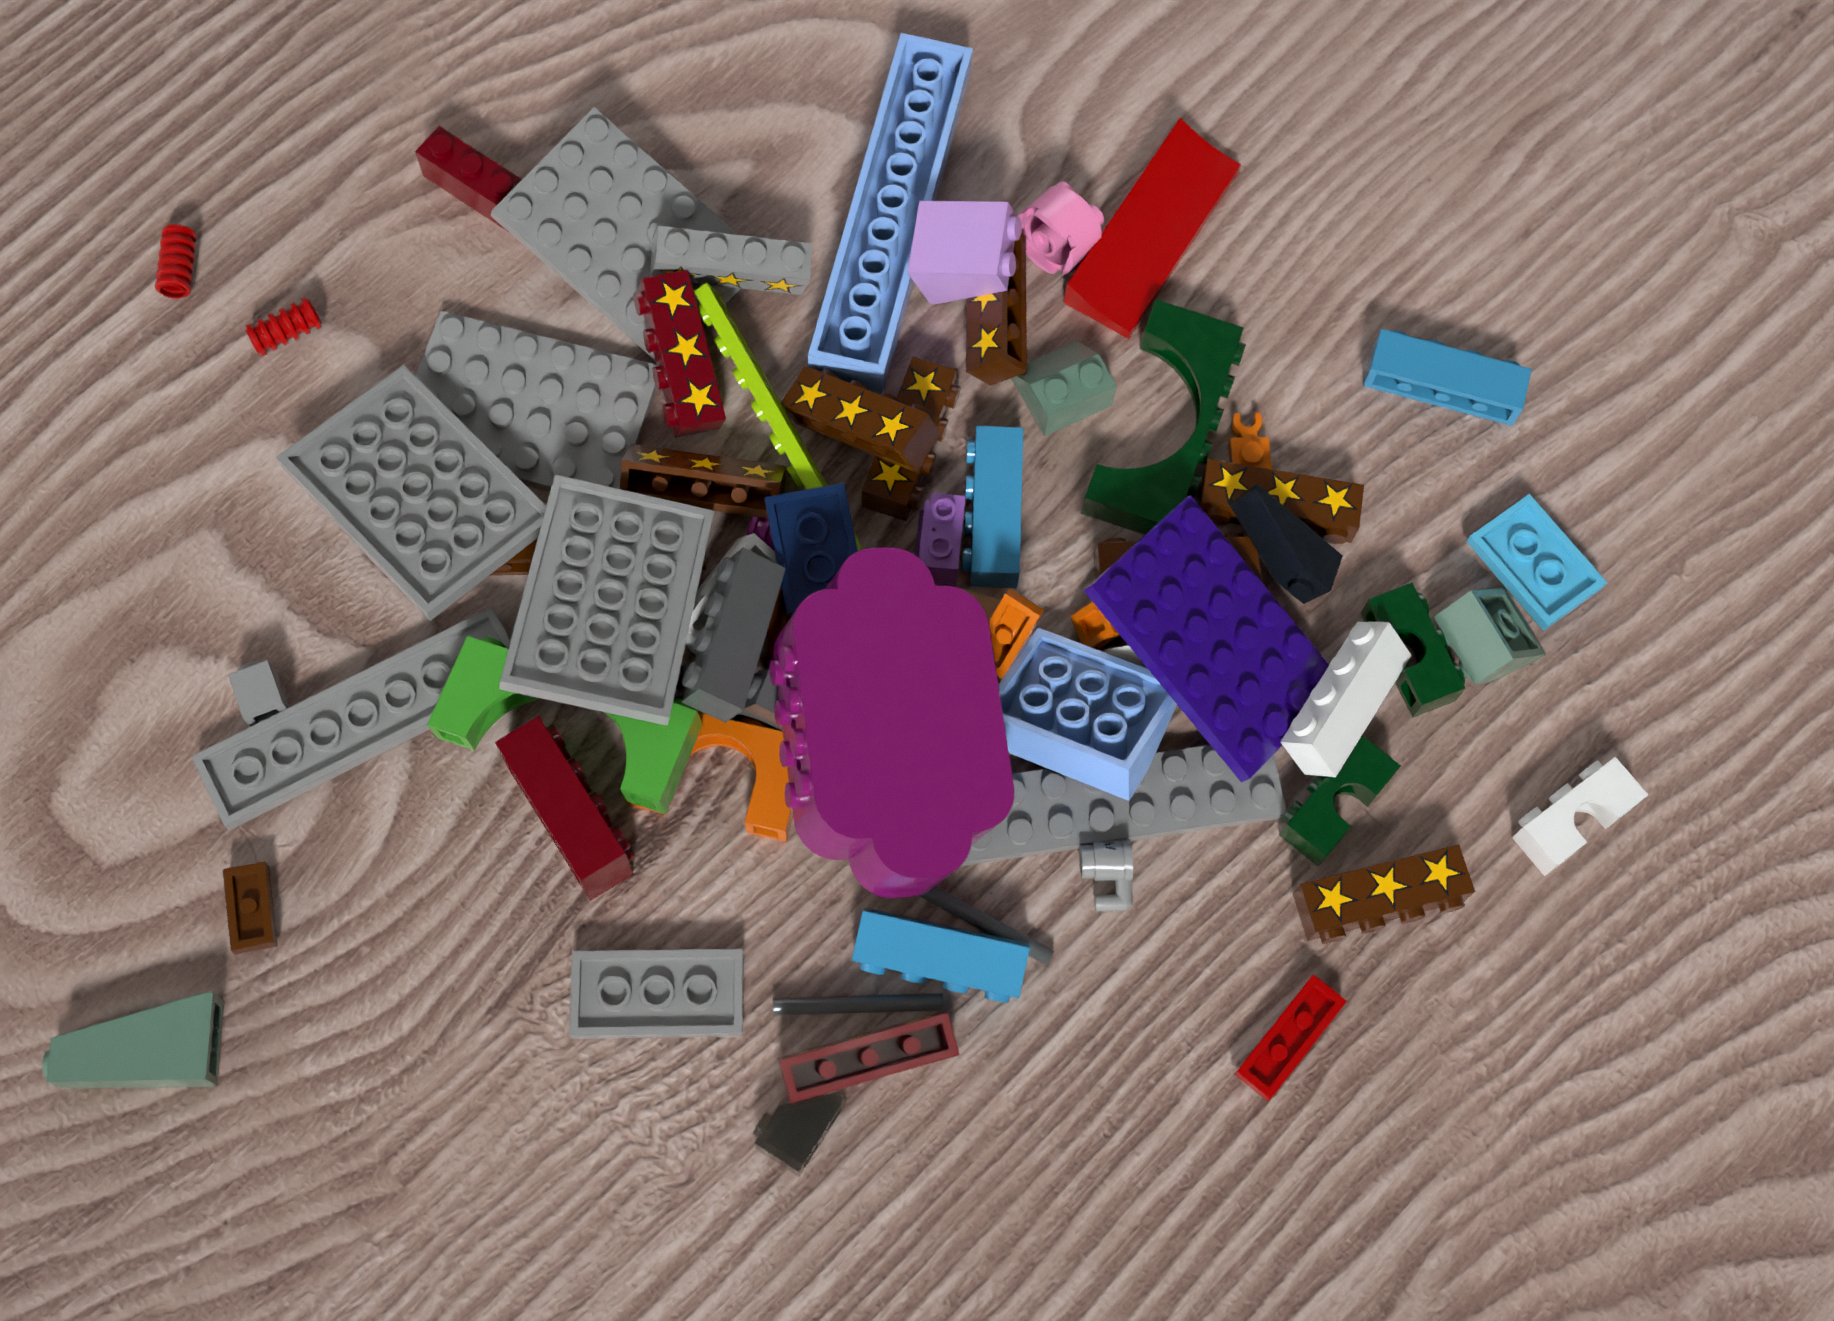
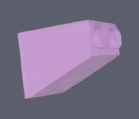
(963, 249)

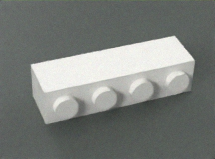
(1346, 699)

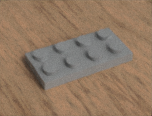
(656, 993)

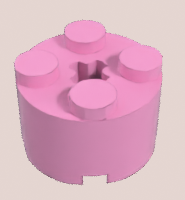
(1060, 228)

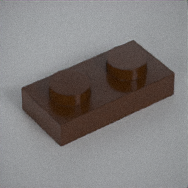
(250, 907)

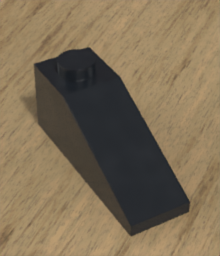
(1288, 547)

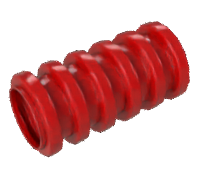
(176, 261)
(283, 326)

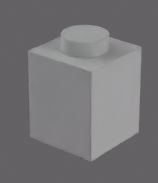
(258, 691)

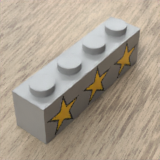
(732, 260)

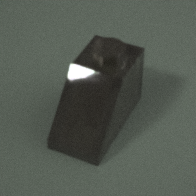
(797, 1130)

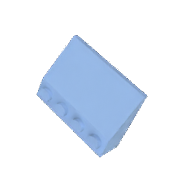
(1084, 713)

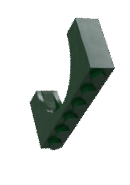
(1202, 355)

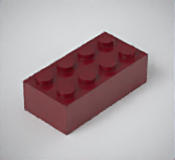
(562, 803)

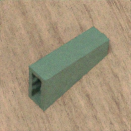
(150, 1048)

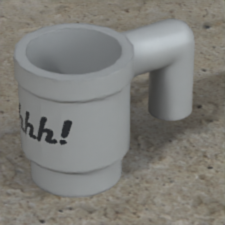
(1109, 863)

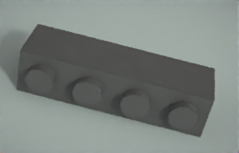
(732, 635)

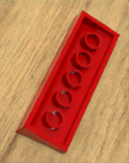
(1151, 231)

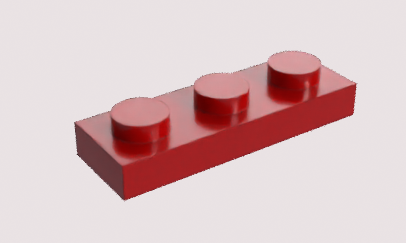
(1290, 1038)

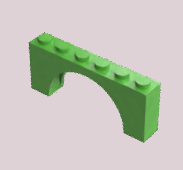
(474, 703)

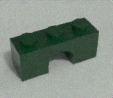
(1435, 677)
(1316, 825)

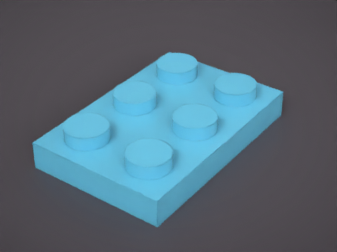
(1536, 562)

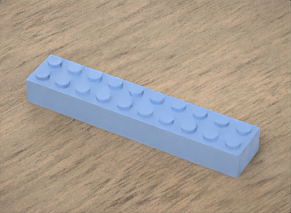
(900, 168)

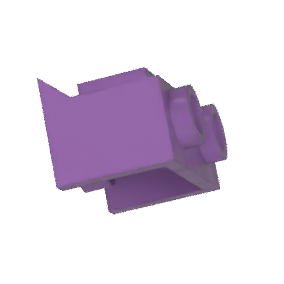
(940, 536)

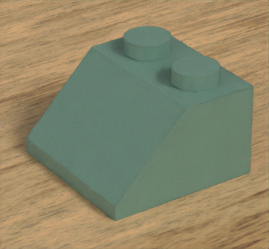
(1065, 387)
(1488, 635)

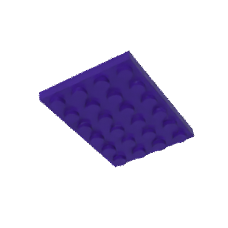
(1211, 636)

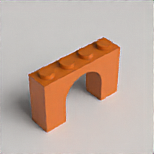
(767, 808)

